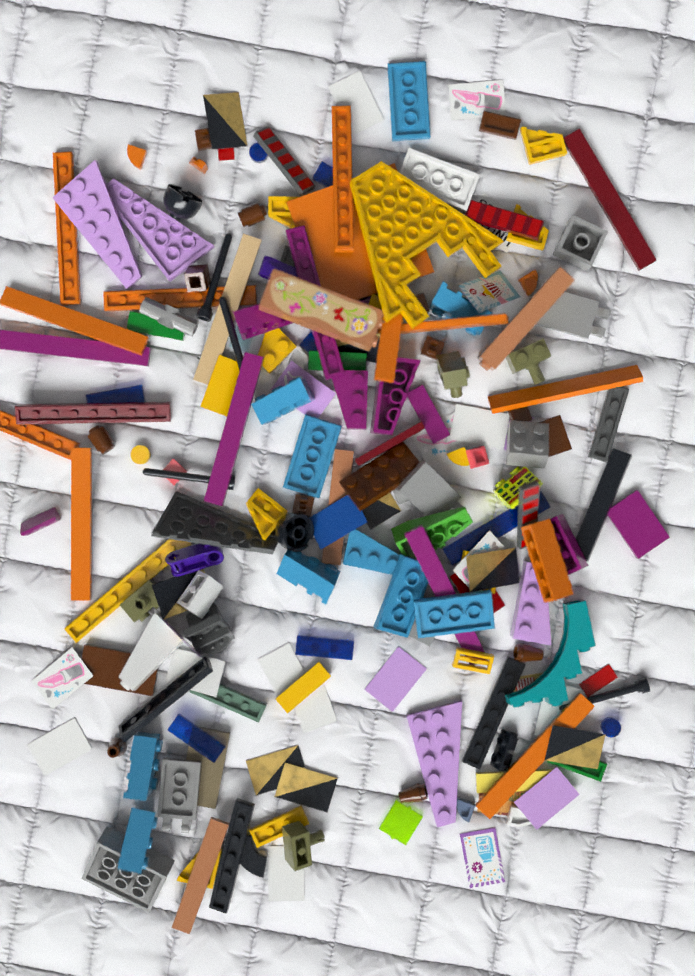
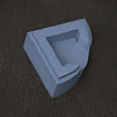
(465, 808)

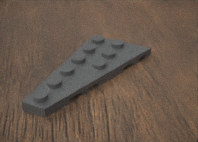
(200, 523)

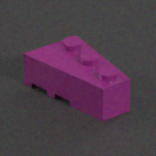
(352, 397)
(569, 547)

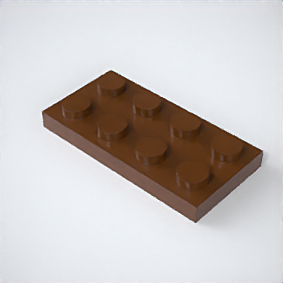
(379, 476)

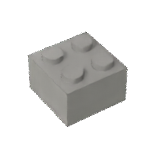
(580, 243)
(527, 444)

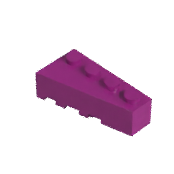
(255, 322)
(391, 397)

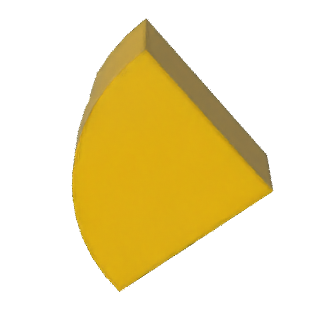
(459, 457)

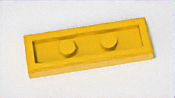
(303, 687)
(272, 828)

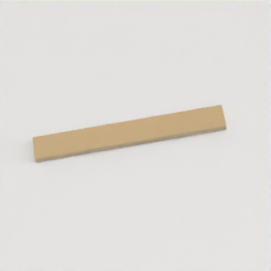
(233, 293)

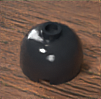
(181, 203)
(294, 531)

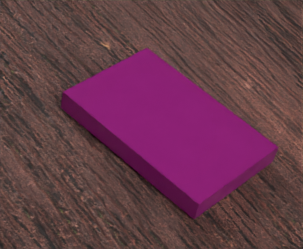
(637, 524)

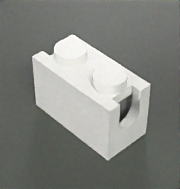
(200, 594)

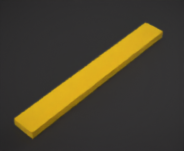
(122, 590)

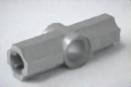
(169, 316)

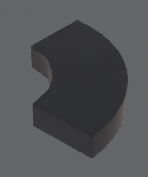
(252, 859)

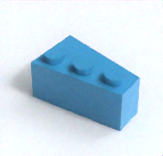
(454, 305)
(282, 400)
(369, 554)
(309, 573)
(143, 766)
(137, 841)

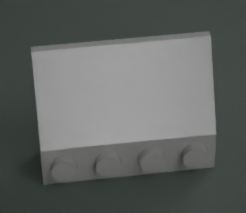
(129, 886)

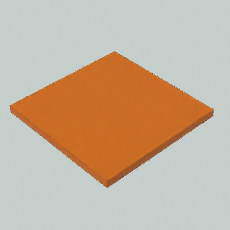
(340, 271)

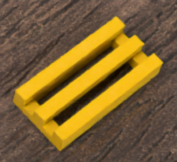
(457, 657)

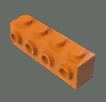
(547, 561)

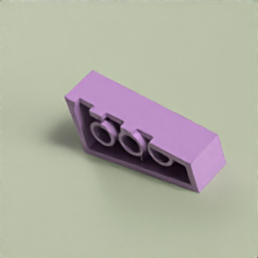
(531, 614)

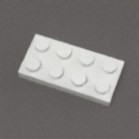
(440, 178)

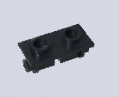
(501, 758)

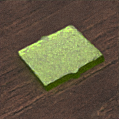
(400, 822)

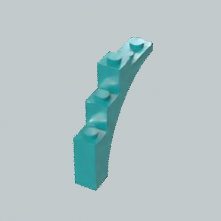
(566, 663)

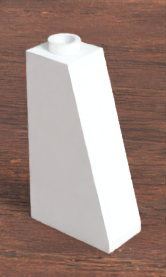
(150, 652)

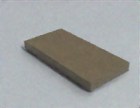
(210, 772)

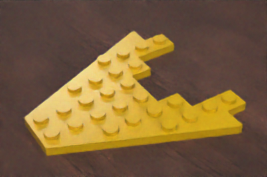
(401, 222)

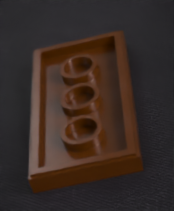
(106, 667)

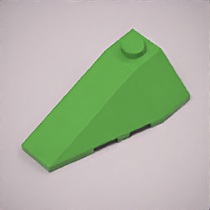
(437, 526)

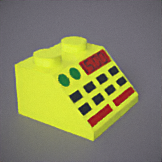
(508, 489)

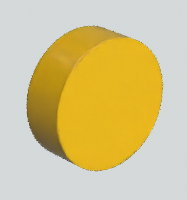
(140, 454)

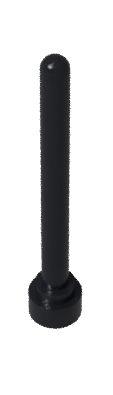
(205, 312)
(231, 331)
(183, 476)
(640, 686)

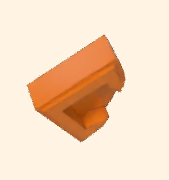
(136, 156)
(199, 164)
(529, 282)

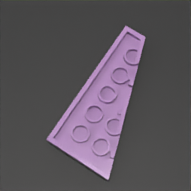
(95, 216)
(162, 237)
(438, 747)

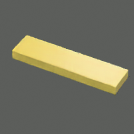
(486, 780)

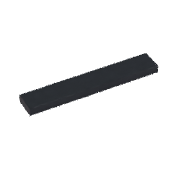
(602, 501)
(165, 698)
(493, 713)
(231, 855)

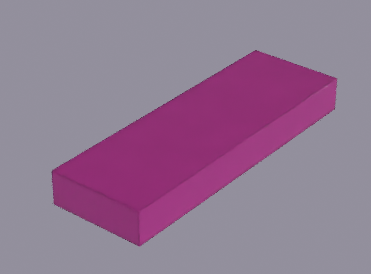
(428, 414)

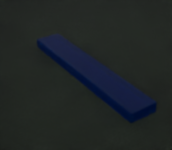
(498, 526)

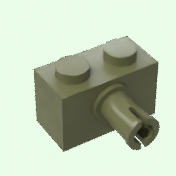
(529, 359)
(453, 372)
(141, 602)
(298, 844)

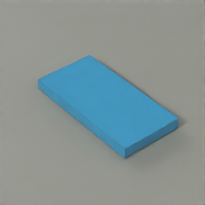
(408, 101)
(312, 456)
(397, 608)
(454, 614)

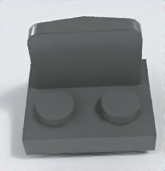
(210, 633)

